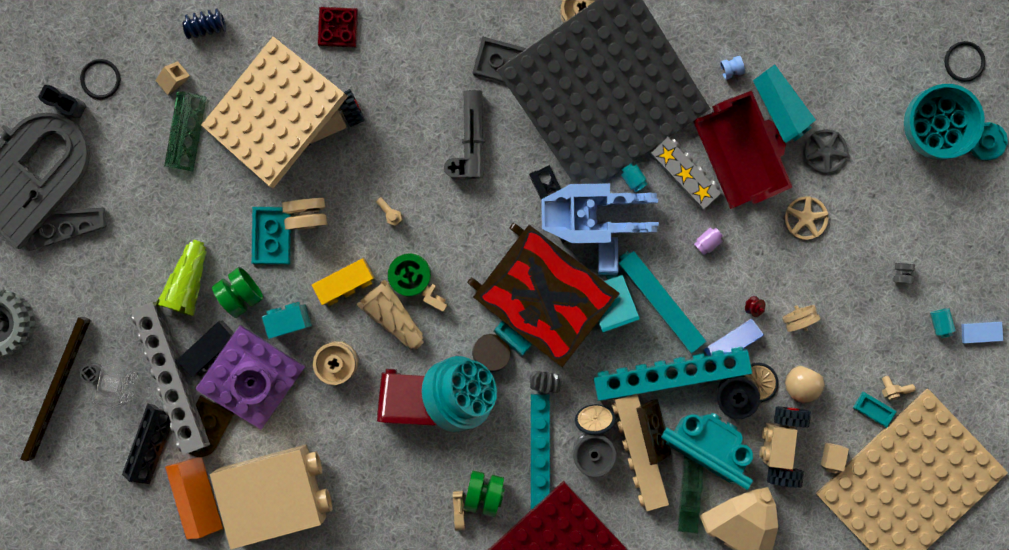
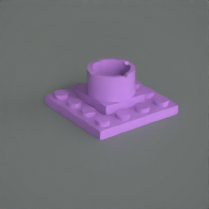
(248, 358)

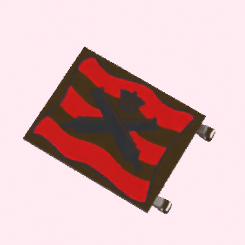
(545, 295)

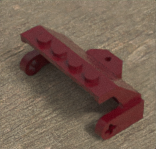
(744, 150)

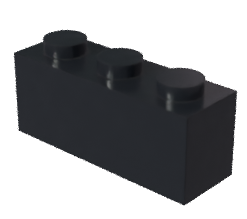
(205, 349)

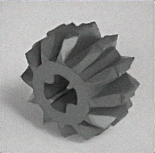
(545, 381)

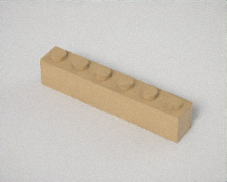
(647, 476)

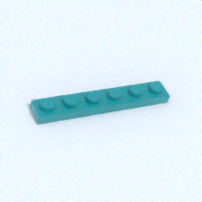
(540, 447)

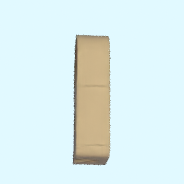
(458, 504)

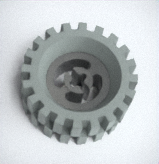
(17, 329)

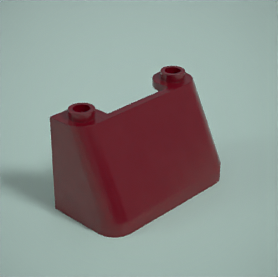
(402, 399)

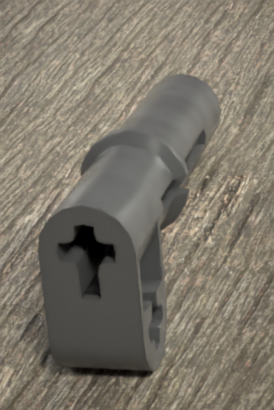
(472, 162)

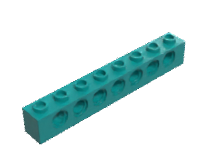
(741, 367)

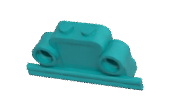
(712, 446)

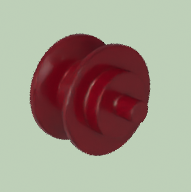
(755, 306)

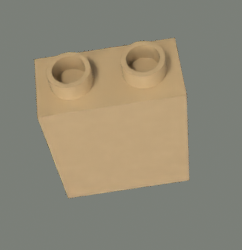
(270, 496)

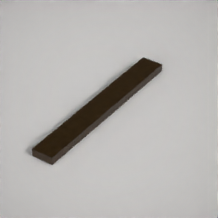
(55, 389)

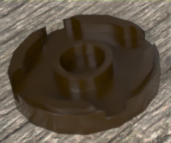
(491, 352)

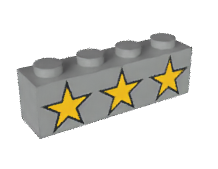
(685, 173)

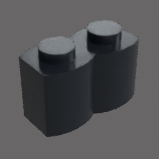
(62, 101)

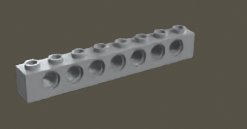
(179, 382)

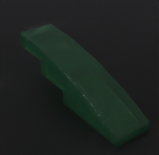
(690, 496)

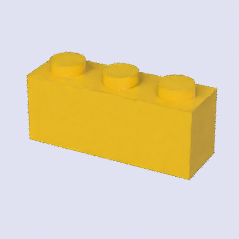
(343, 282)

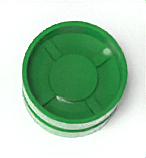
(235, 294)
(489, 495)

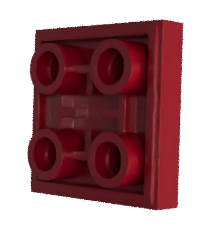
(337, 27)

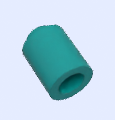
(943, 322)

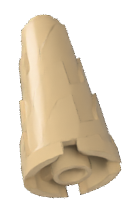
(388, 311)

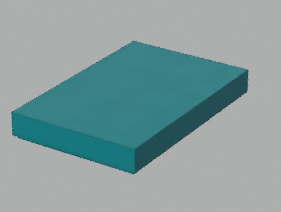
(269, 238)

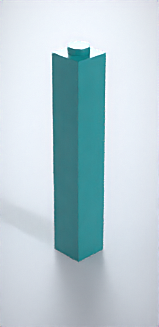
(661, 301)

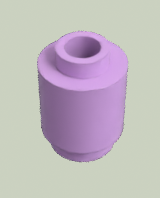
(709, 240)

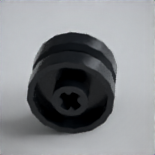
(738, 407)

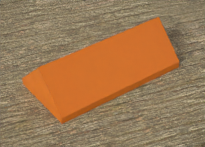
(194, 498)

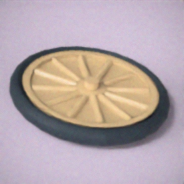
(765, 379)
(595, 419)

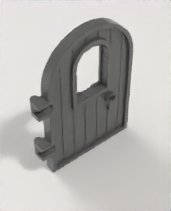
(20, 185)

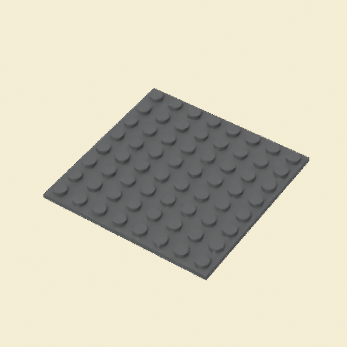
(604, 89)

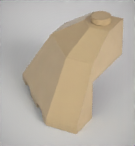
(744, 521)

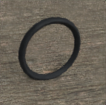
(946, 61)
(117, 78)

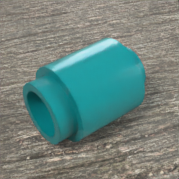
(634, 177)

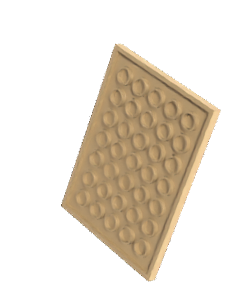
(912, 479)

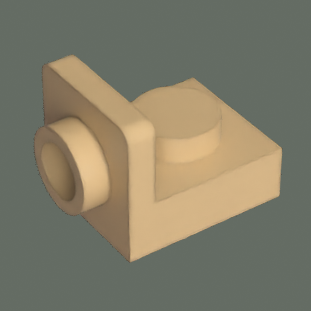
(437, 301)

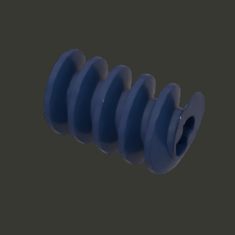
(203, 24)

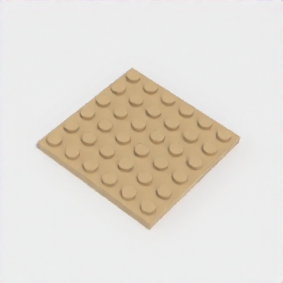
(274, 111)

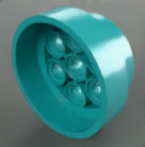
(959, 103)
(459, 393)

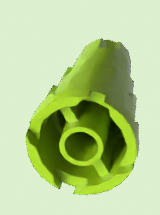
(184, 283)

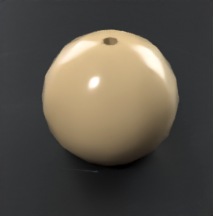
(804, 384)

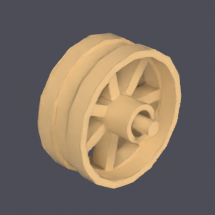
(801, 318)

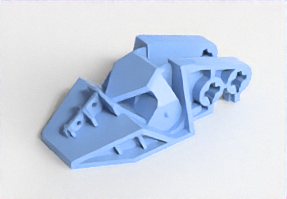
(573, 213)

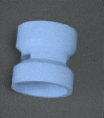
(732, 67)

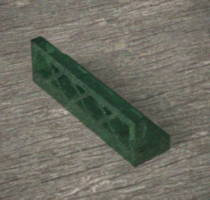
(178, 131)

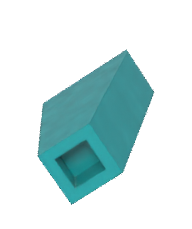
(783, 104)

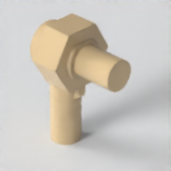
(393, 216)
(892, 391)

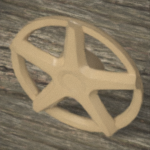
(806, 217)

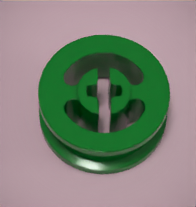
(394, 279)

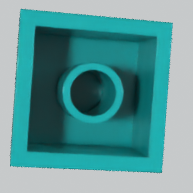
(285, 321)

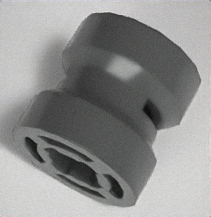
(904, 268)
(92, 369)

